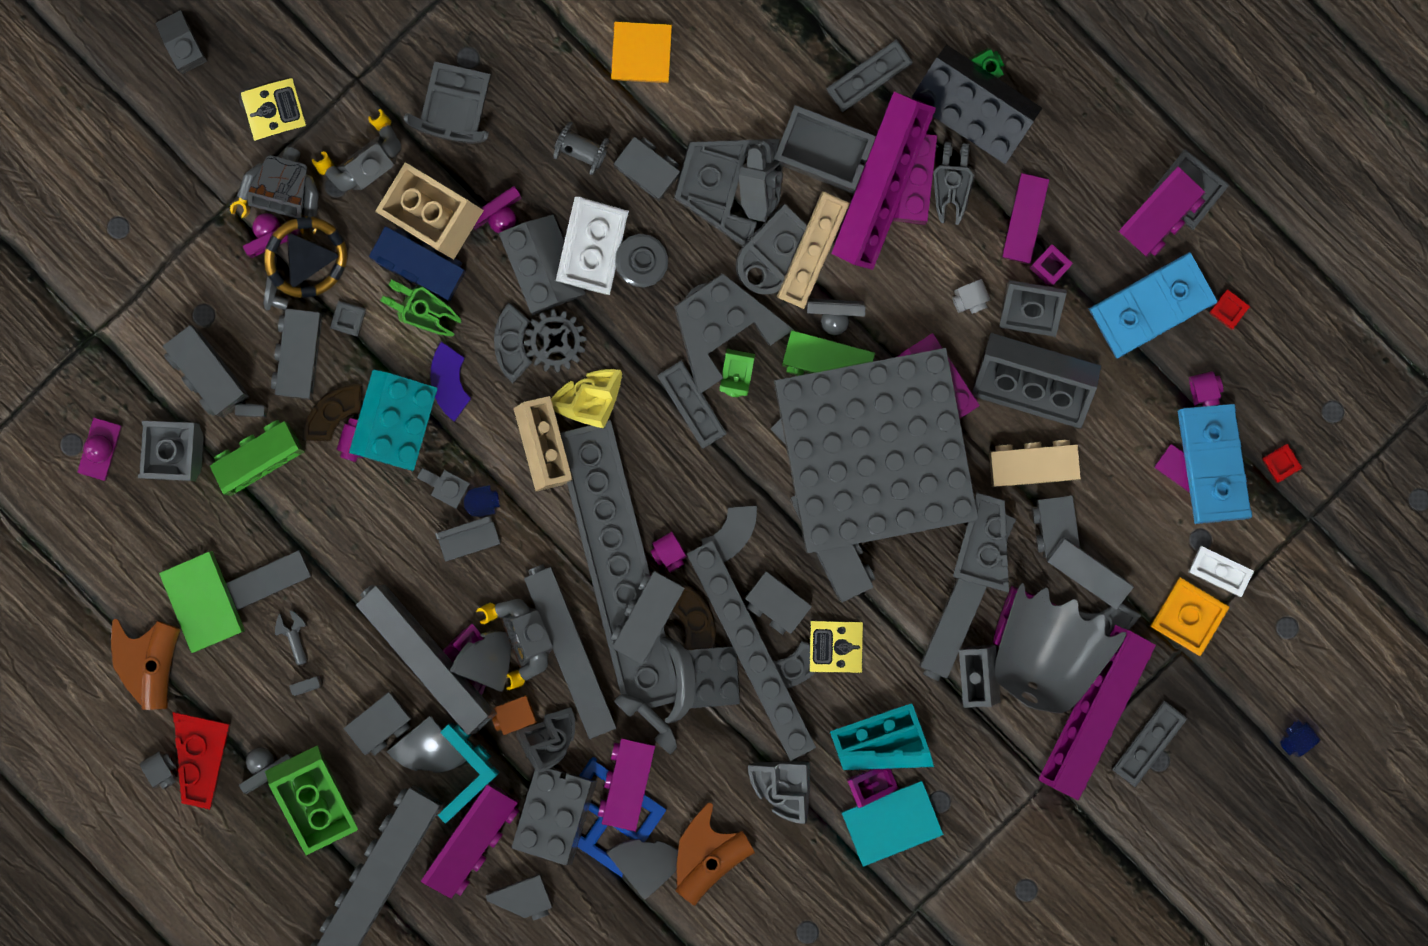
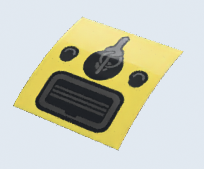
(273, 109)
(836, 646)

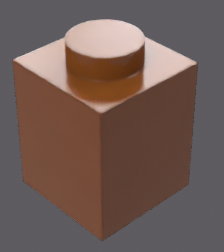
(514, 715)

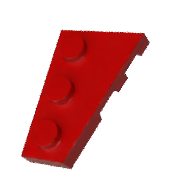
(200, 756)

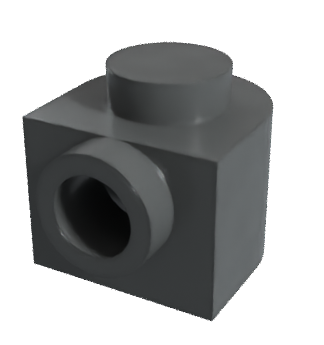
(159, 770)

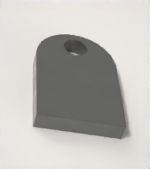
(771, 250)

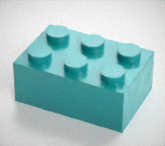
(393, 420)

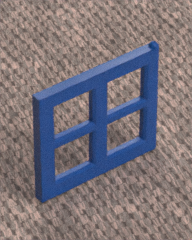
(588, 843)

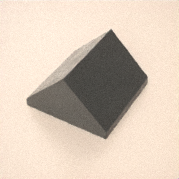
(1032, 308)

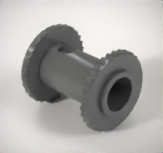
(581, 148)

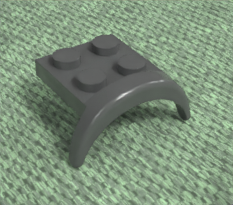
(453, 104)
(703, 677)

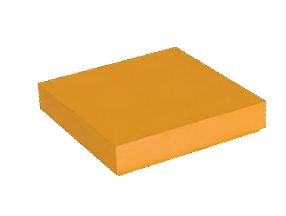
(641, 52)
(1189, 616)

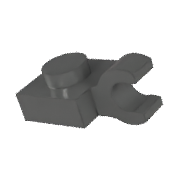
(447, 487)

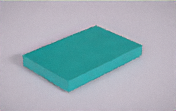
(892, 823)

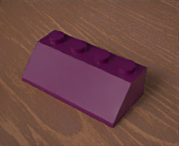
(470, 840)

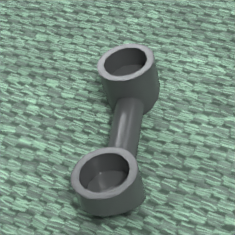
(631, 704)

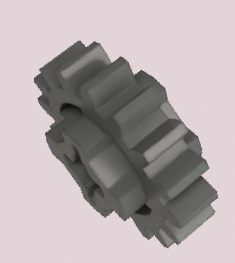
(544, 331)

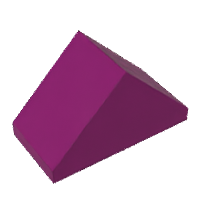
(871, 786)

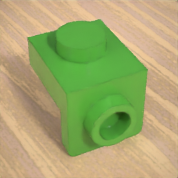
(737, 373)

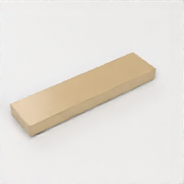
(813, 250)

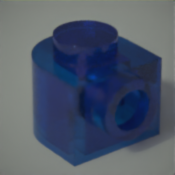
(481, 501)
(1299, 739)

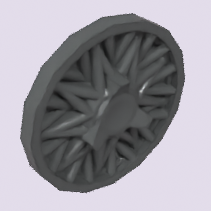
(641, 260)

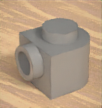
(972, 297)

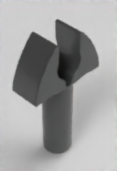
(293, 636)

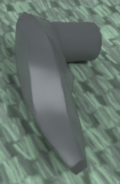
(270, 298)

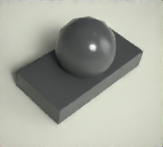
(835, 313)
(258, 762)

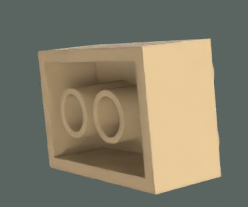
(429, 210)

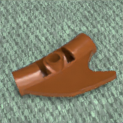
(133, 658)
(698, 846)

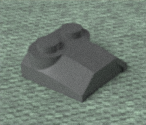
(171, 451)

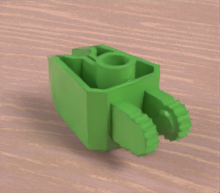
(416, 307)

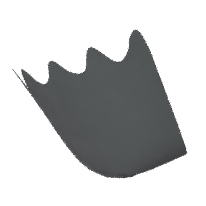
(1052, 650)

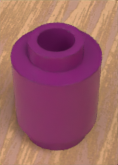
(346, 439)

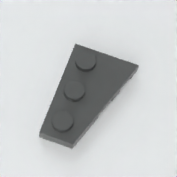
(985, 546)

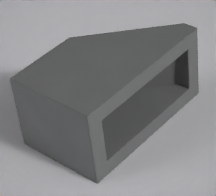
(180, 42)
(524, 898)

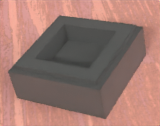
(348, 319)
(251, 410)
(306, 686)

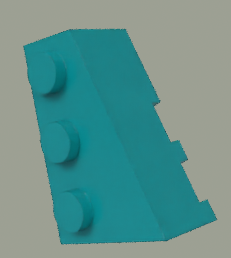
(883, 742)

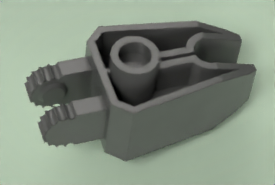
(760, 181)
(953, 183)

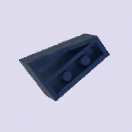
(417, 263)

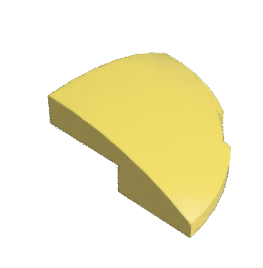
(590, 398)

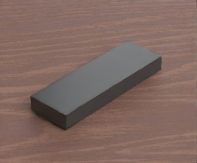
(869, 76)
(691, 405)
(1090, 573)
(268, 580)
(1149, 743)

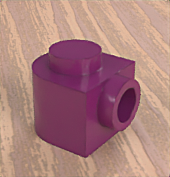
(1206, 389)
(668, 551)

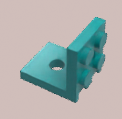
(477, 758)

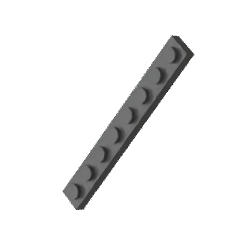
(751, 650)

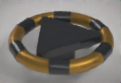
(305, 257)

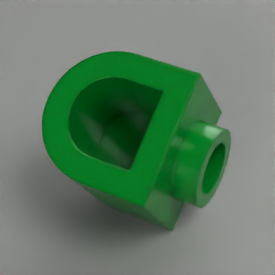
(989, 61)

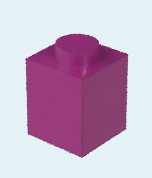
(1051, 265)

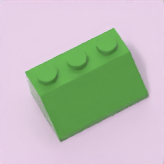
(256, 457)

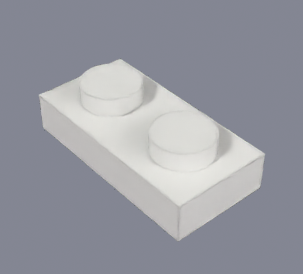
(1220, 571)

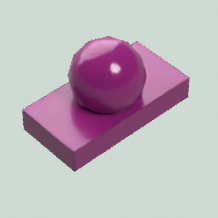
(498, 212)
(263, 228)
(99, 449)

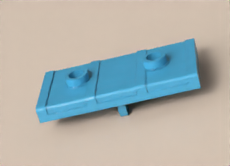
(1153, 305)
(1214, 464)

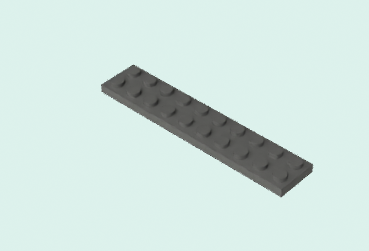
(614, 555)

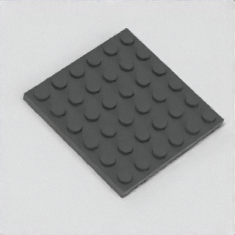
(876, 450)

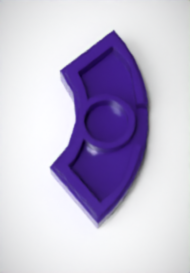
(446, 377)

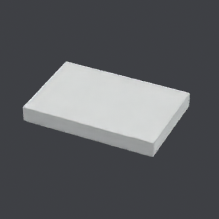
(591, 245)

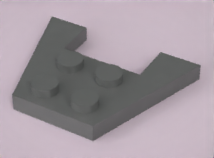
(710, 183)
(714, 317)

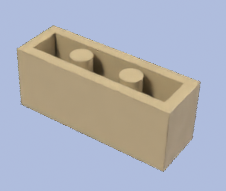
(542, 443)
(1034, 464)

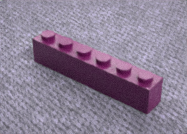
(883, 180)
(1096, 717)

